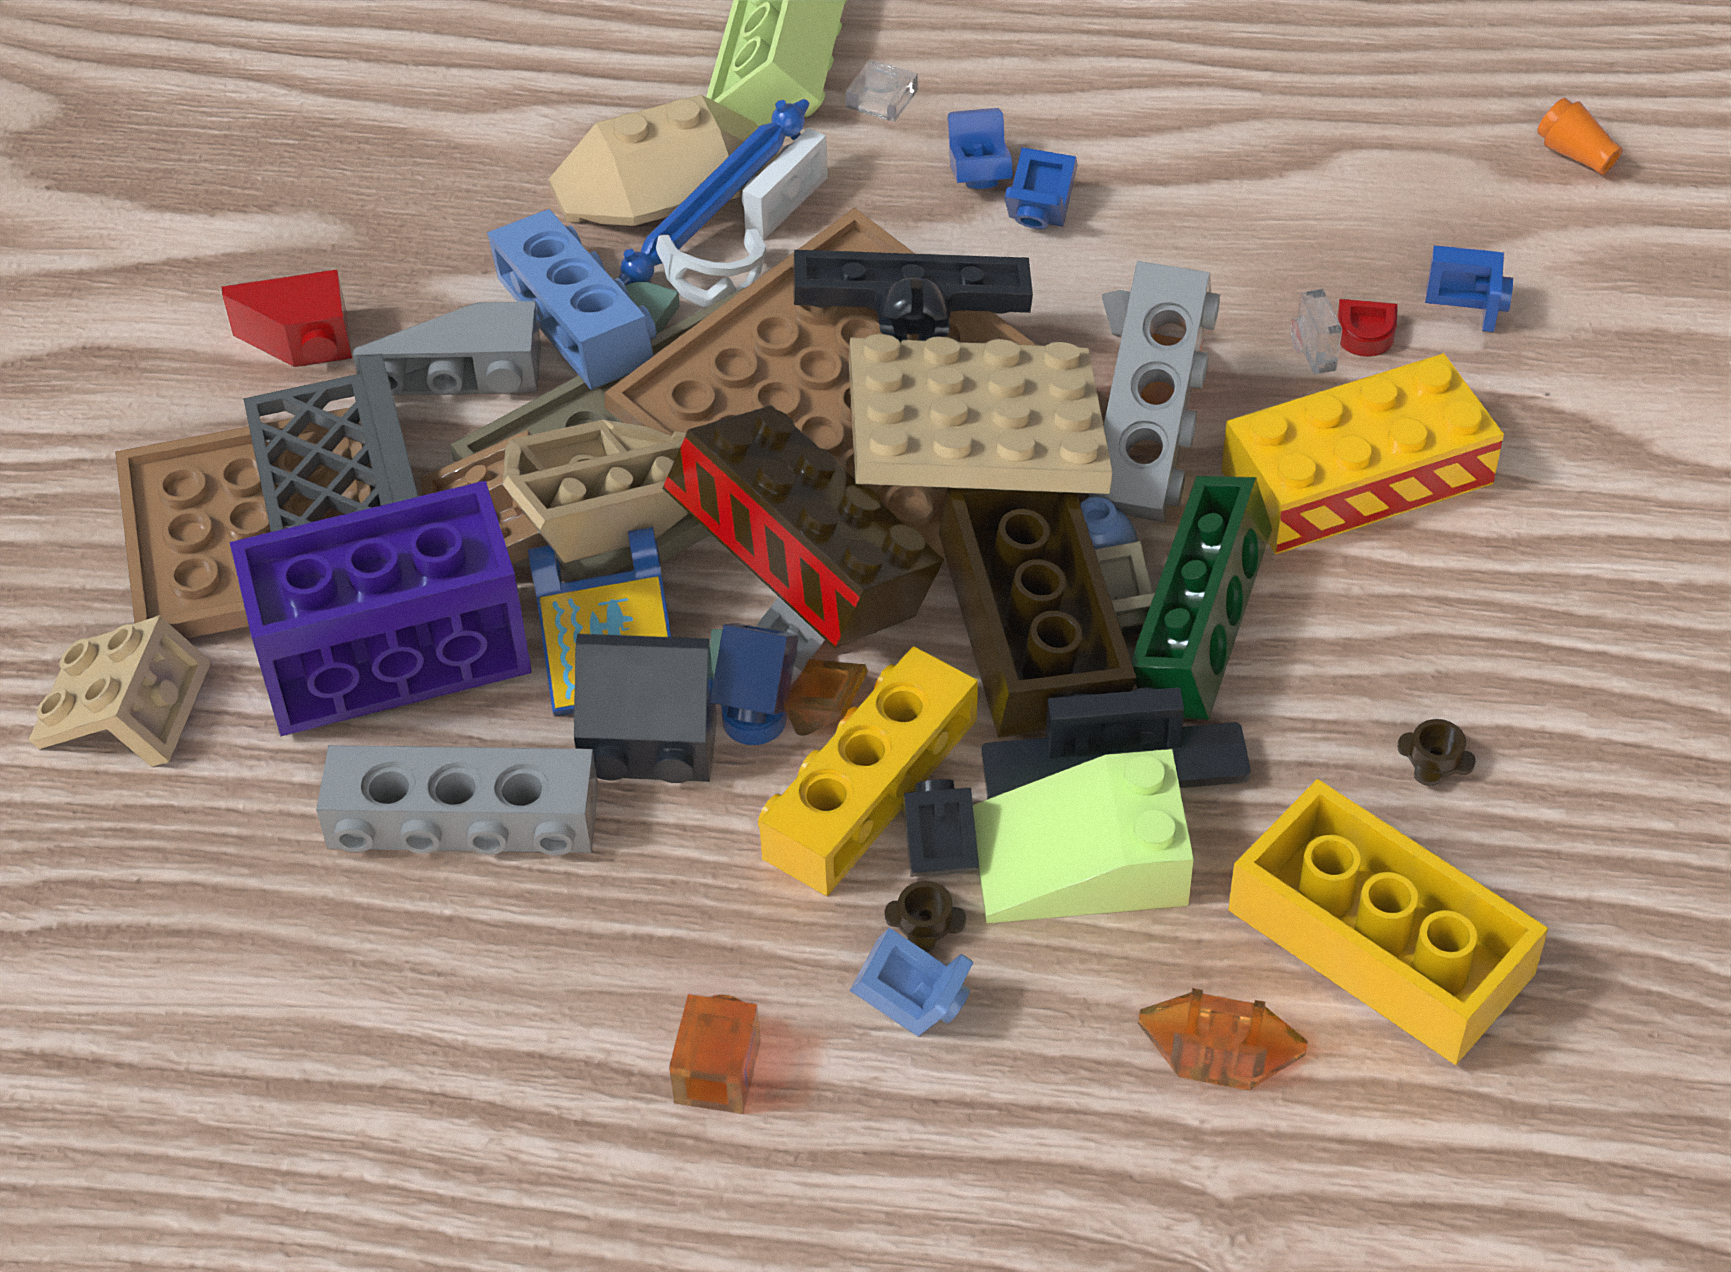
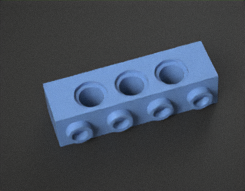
(574, 297)

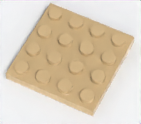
(976, 415)

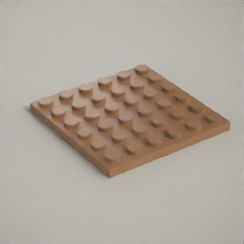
(790, 357)

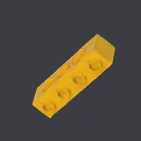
(866, 768)

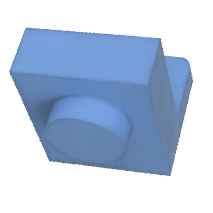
(911, 983)

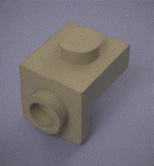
(1127, 584)

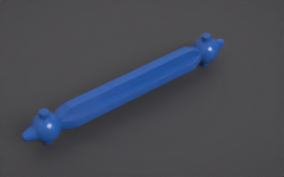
(716, 189)

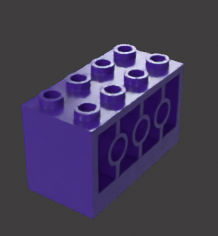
(382, 607)

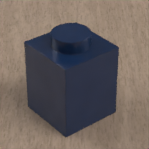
(753, 671)

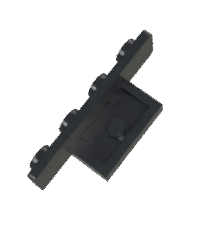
(1118, 723)

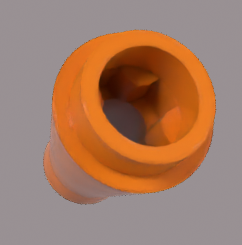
(1576, 134)

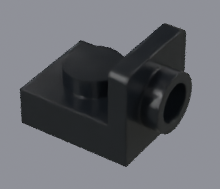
(940, 829)

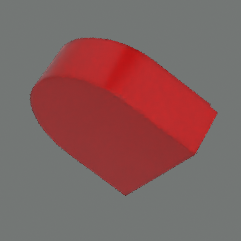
(1367, 326)

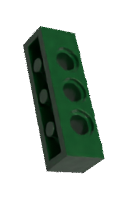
(1203, 591)

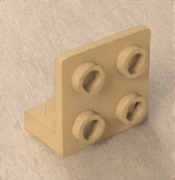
(125, 681)

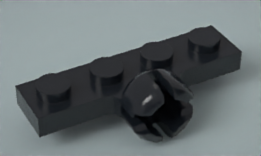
(910, 289)

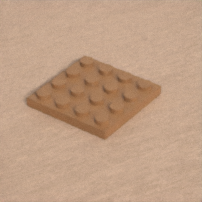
(187, 506)

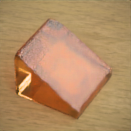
(823, 694)

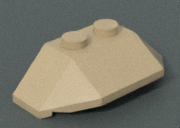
(647, 161)
(593, 484)

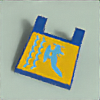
(604, 605)

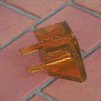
(1221, 1039)

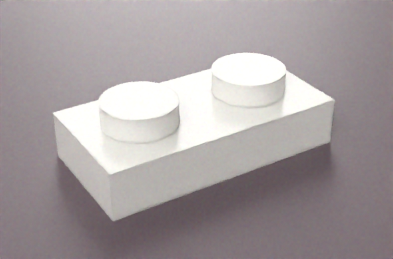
(785, 182)

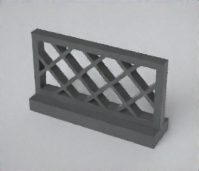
(379, 433)

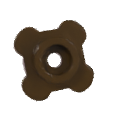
(1441, 738)
(930, 900)

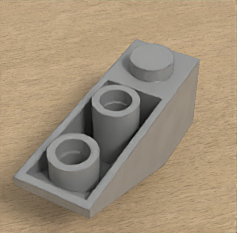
(464, 352)

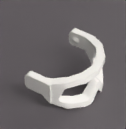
(677, 263)

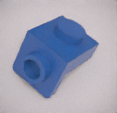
(978, 147)
(1041, 188)
(1469, 280)

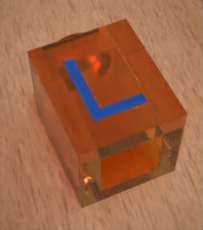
(715, 1053)

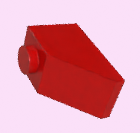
(292, 317)

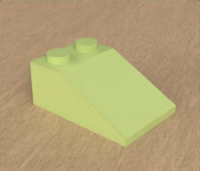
(1086, 841)

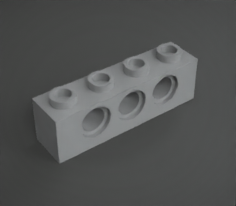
(1157, 297)
(458, 799)

